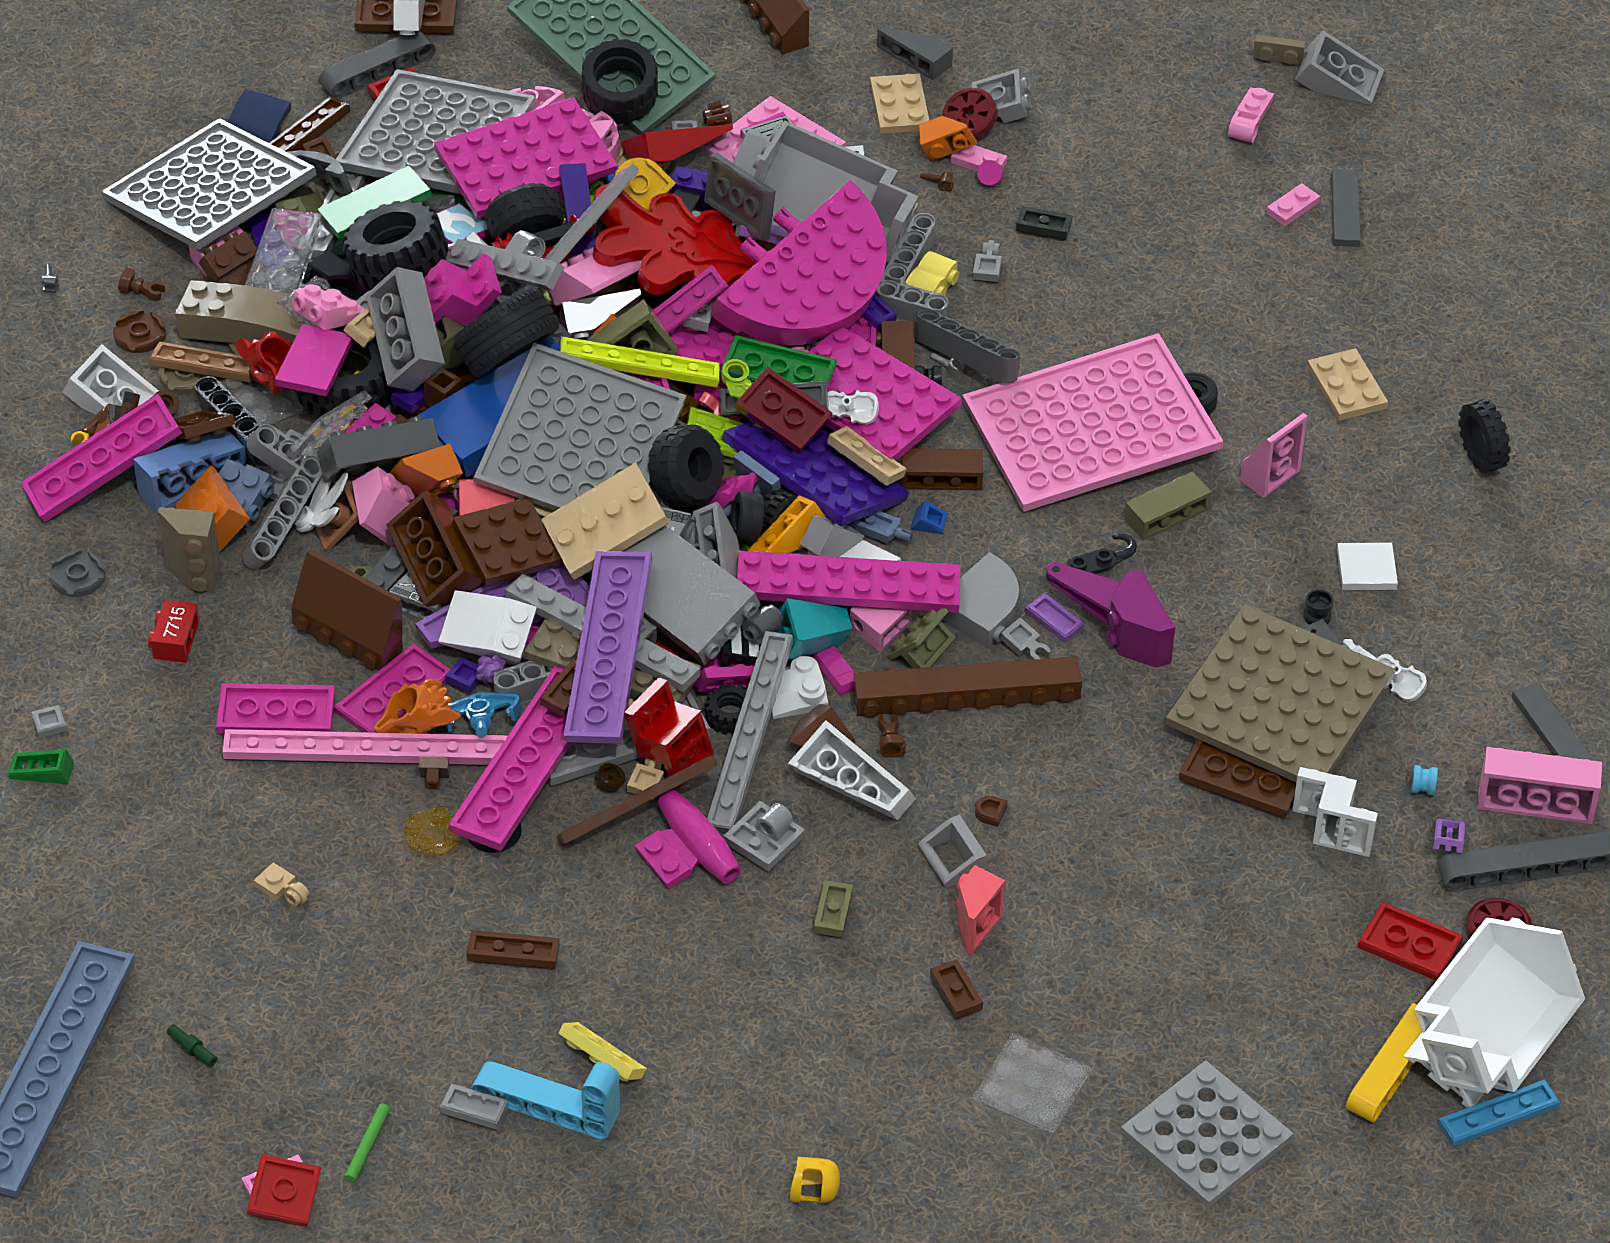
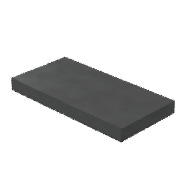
(739, 196)

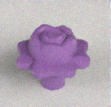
(489, 667)

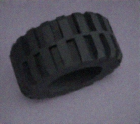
(393, 237)
(370, 379)

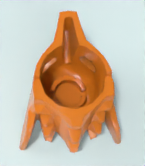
(424, 706)

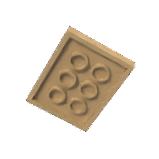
(605, 519)

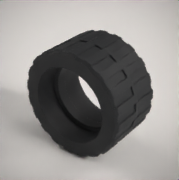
(625, 56)

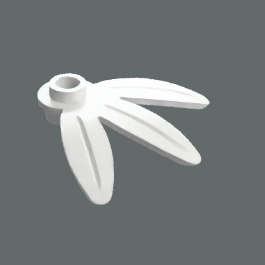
(318, 512)

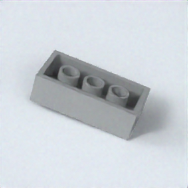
(405, 329)

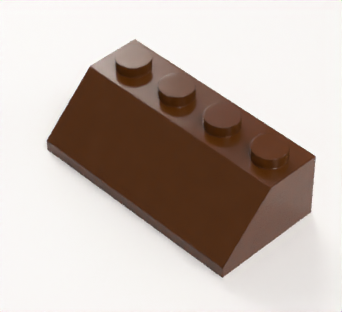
(783, 21)
(433, 550)

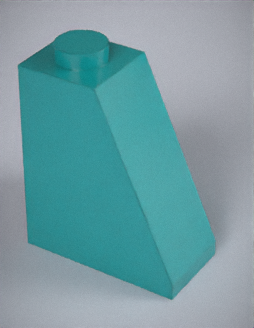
(814, 626)

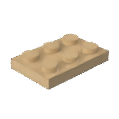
(899, 103)
(1347, 384)

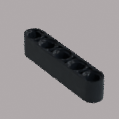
(216, 398)

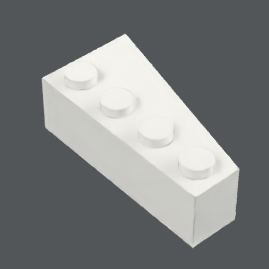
(848, 770)

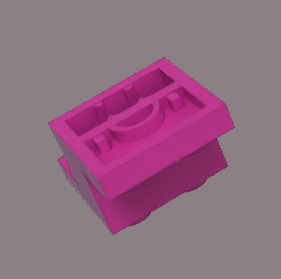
(462, 293)

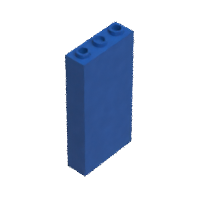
(473, 413)

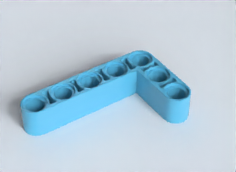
(585, 1110)

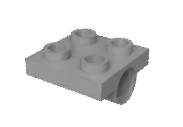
(765, 834)

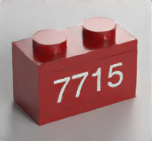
(174, 631)

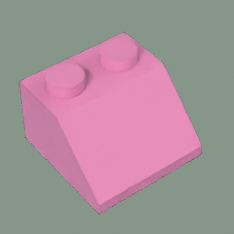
(379, 500)

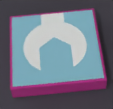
(460, 223)

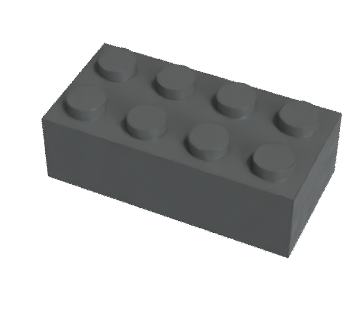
(377, 447)

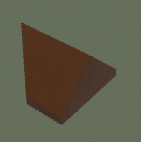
(813, 720)

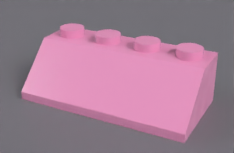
(585, 277)

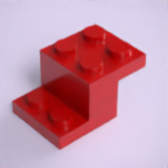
(667, 729)

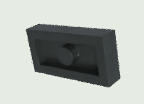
(1044, 222)

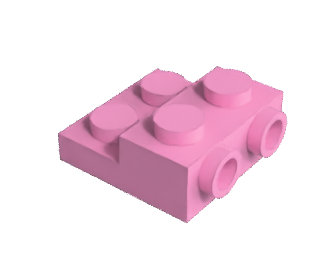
(325, 308)

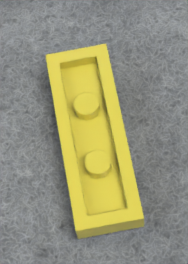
(601, 1051)

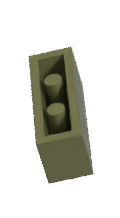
(1167, 505)

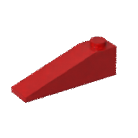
(671, 144)

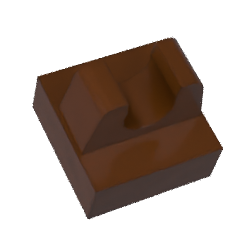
(434, 769)

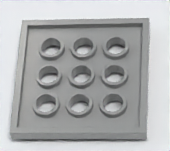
(1207, 1150)

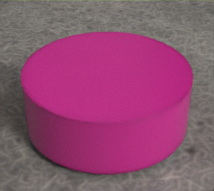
(990, 173)

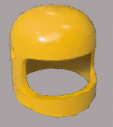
(815, 1171)

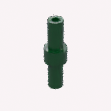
(192, 1045)

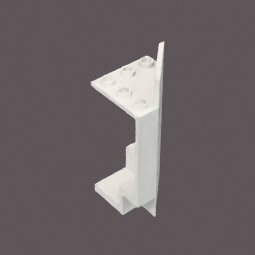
(1496, 1008)

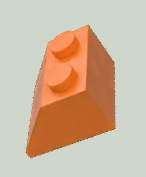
(429, 471)

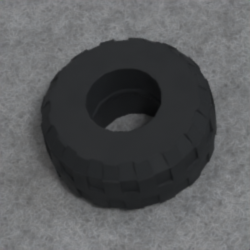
(524, 208)
(686, 465)

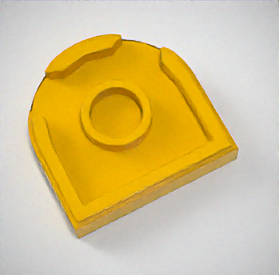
(647, 182)

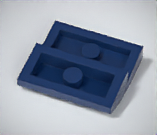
(260, 115)

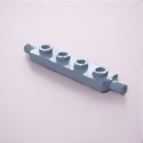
(877, 525)

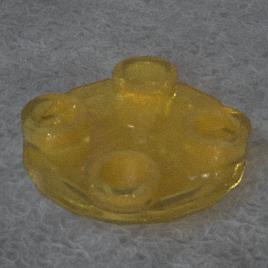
(429, 831)

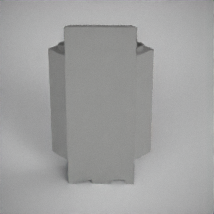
(812, 169)

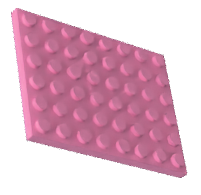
(1092, 422)

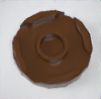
(142, 338)

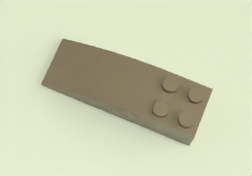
(232, 312)

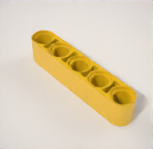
(1386, 1070)

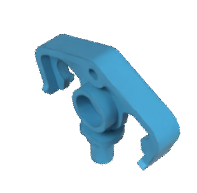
(481, 708)

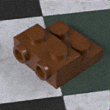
(231, 260)

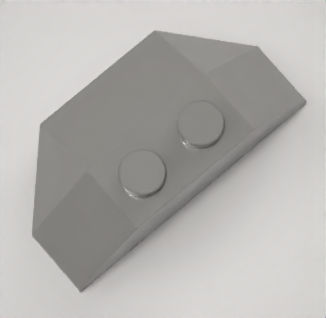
(714, 537)

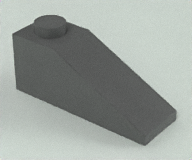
(916, 50)

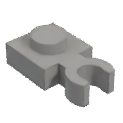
(1024, 639)

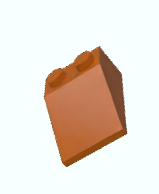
(213, 495)

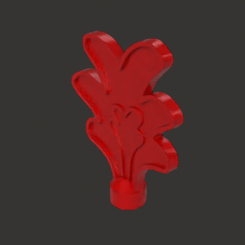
(668, 242)

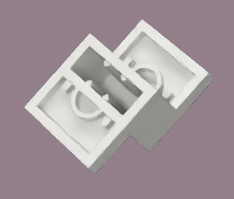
(1337, 821)

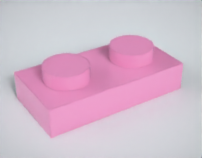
(975, 155)
(1293, 204)

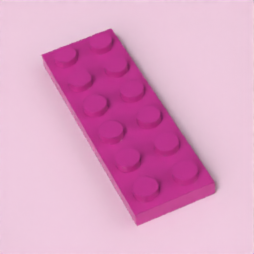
(101, 457)

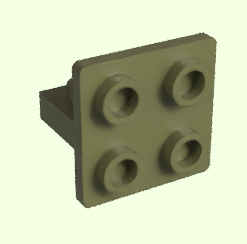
(924, 640)

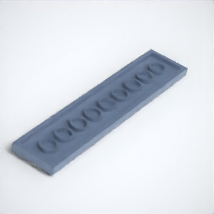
(56, 1056)

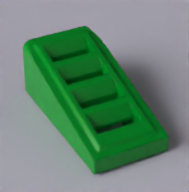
(59, 768)

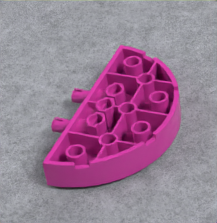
(811, 279)

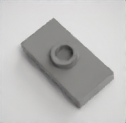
(474, 1106)

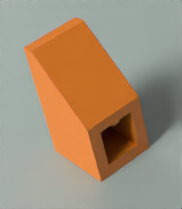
(944, 137)

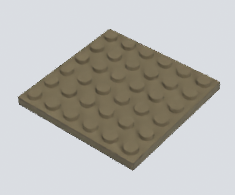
(1280, 695)

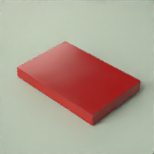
(1410, 941)

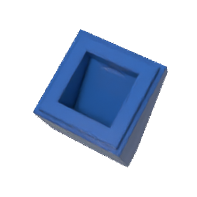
(929, 519)

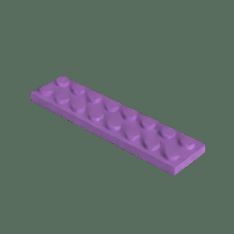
(608, 647)

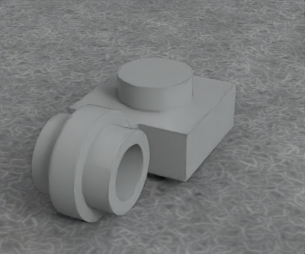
(989, 263)

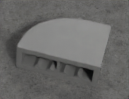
(986, 601)

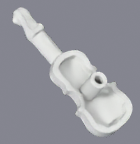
(860, 407)
(1407, 682)

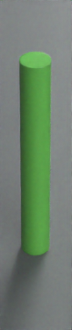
(367, 1143)

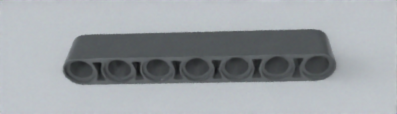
(1526, 861)

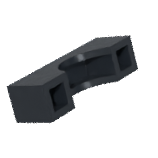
(336, 273)

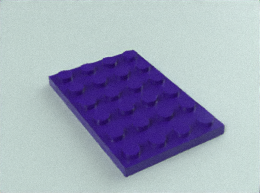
(818, 473)

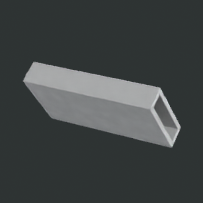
(692, 595)

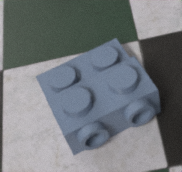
(248, 486)

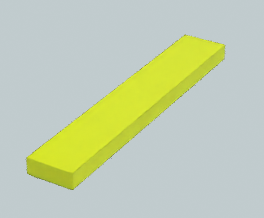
(643, 361)

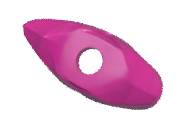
(729, 488)

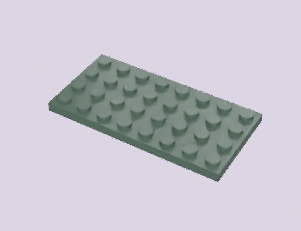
(576, 26)

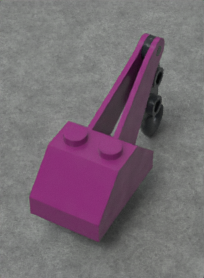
(1130, 608)

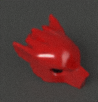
(264, 357)

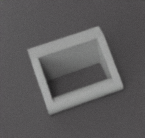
(965, 842)

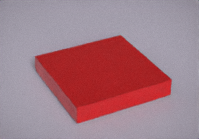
(284, 1190)

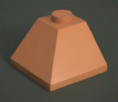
(344, 519)

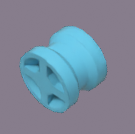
(1424, 780)

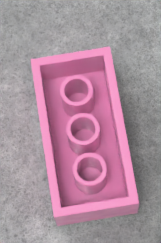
(1539, 785)

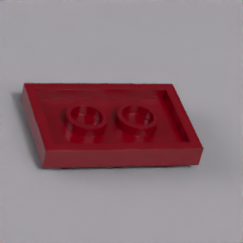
(783, 410)

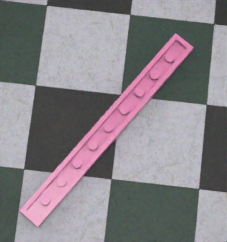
(359, 746)

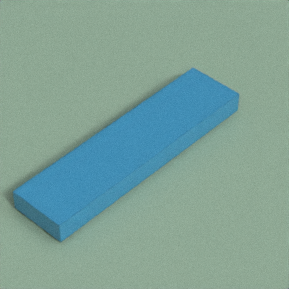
(1498, 1113)

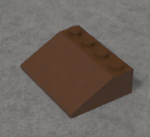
(348, 612)

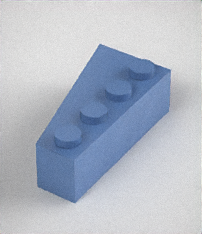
(170, 472)

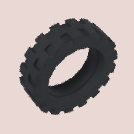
(1482, 420)

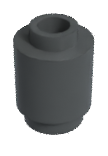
(765, 619)

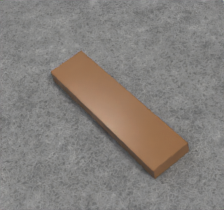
(201, 361)

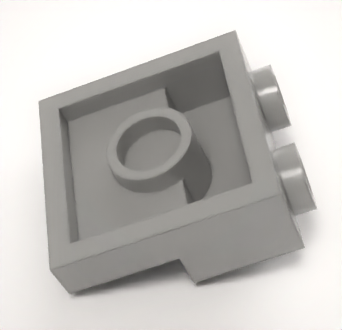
(1008, 93)

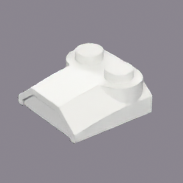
(800, 688)

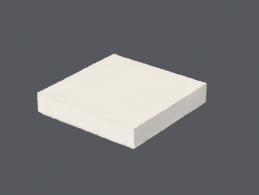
(1367, 566)

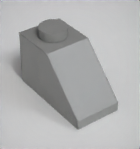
(828, 538)

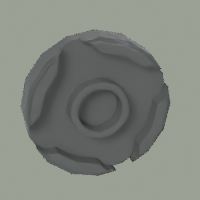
(77, 574)

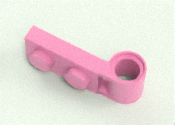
(1249, 114)

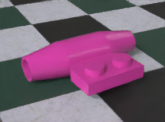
(690, 841)

